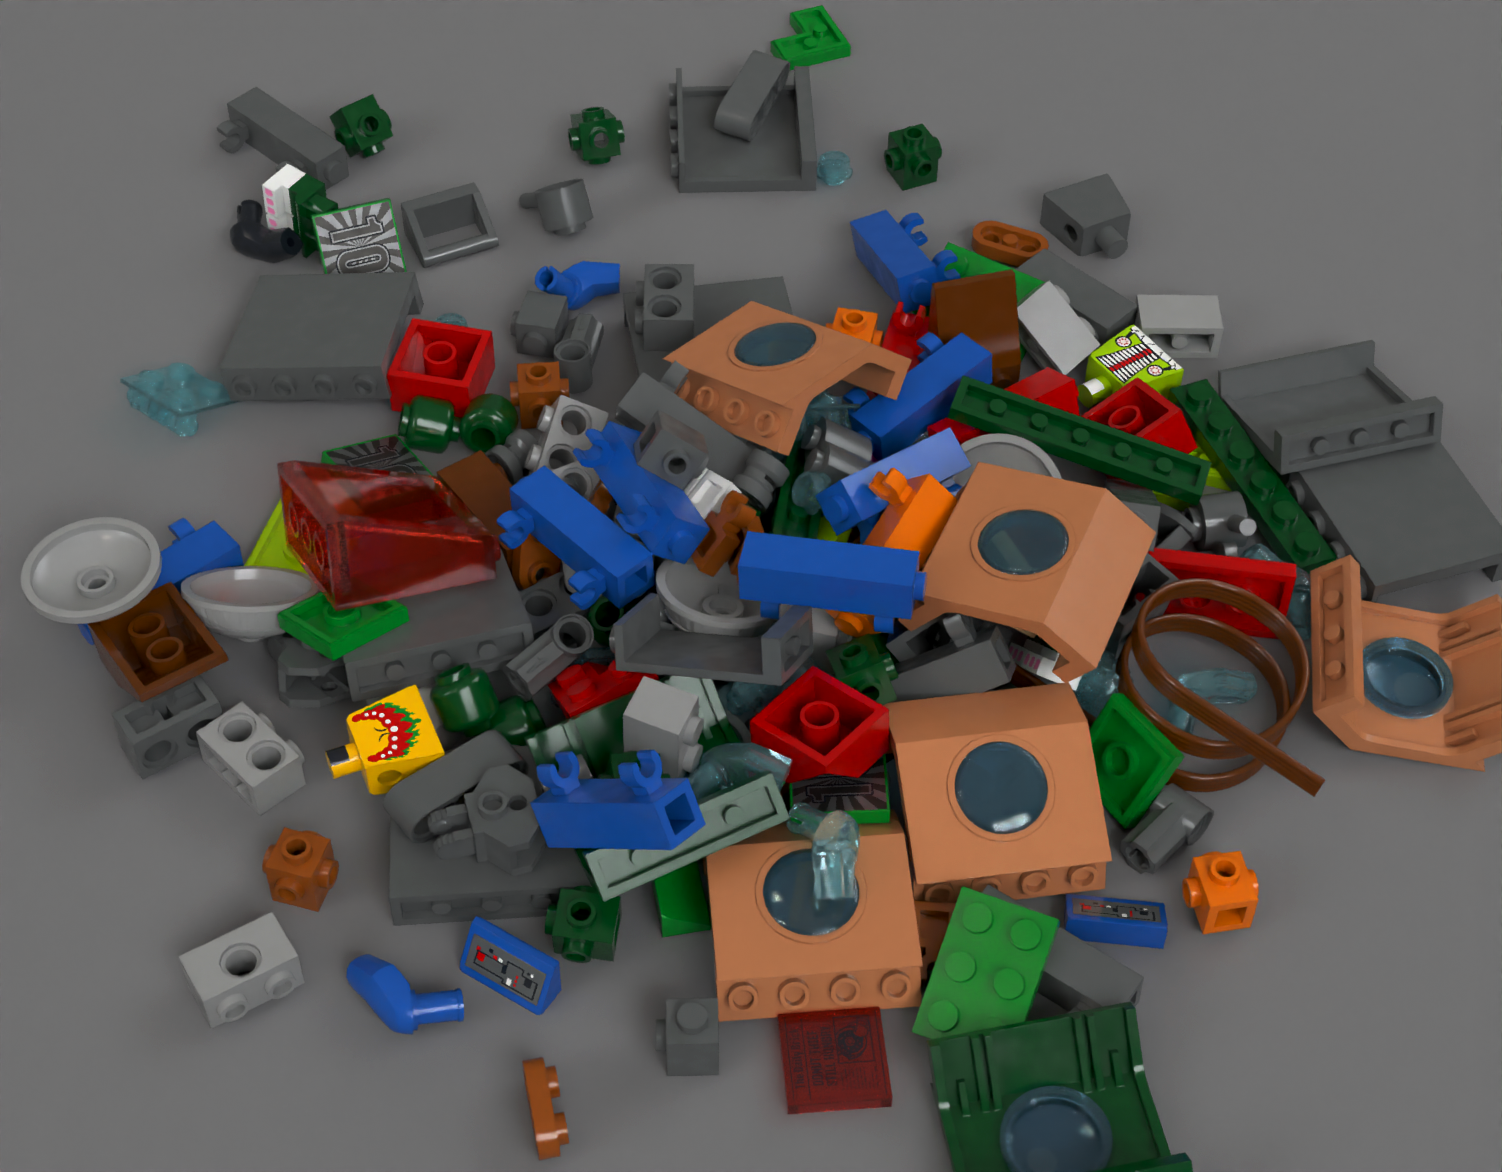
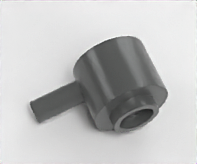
(561, 206)
(1220, 520)

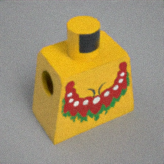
(387, 741)

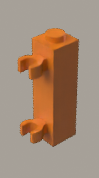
(910, 522)

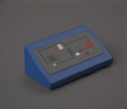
(1116, 920)
(510, 966)

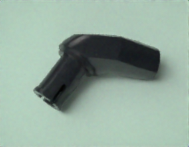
(258, 241)

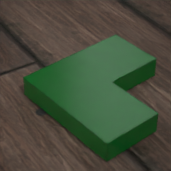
(816, 39)

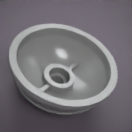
(245, 599)
(709, 603)

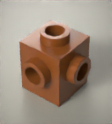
(537, 386)
(300, 868)

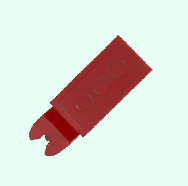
(1264, 578)

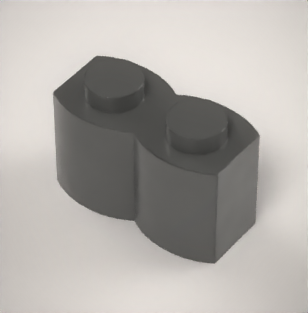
(835, 450)

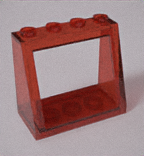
(367, 535)

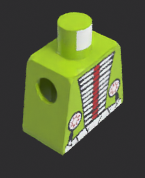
(1123, 360)

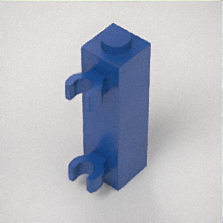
(897, 261)
(923, 395)
(650, 504)
(854, 504)
(581, 536)
(191, 554)
(830, 577)
(618, 813)

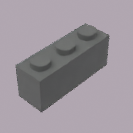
(1089, 298)

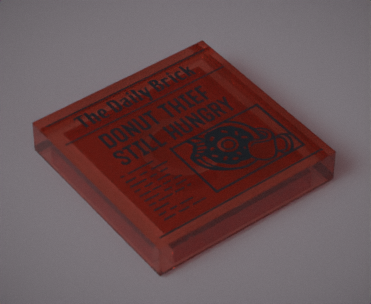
(834, 1060)

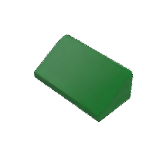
(681, 902)

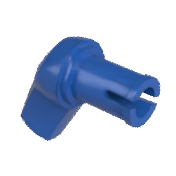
(580, 282)
(395, 1002)

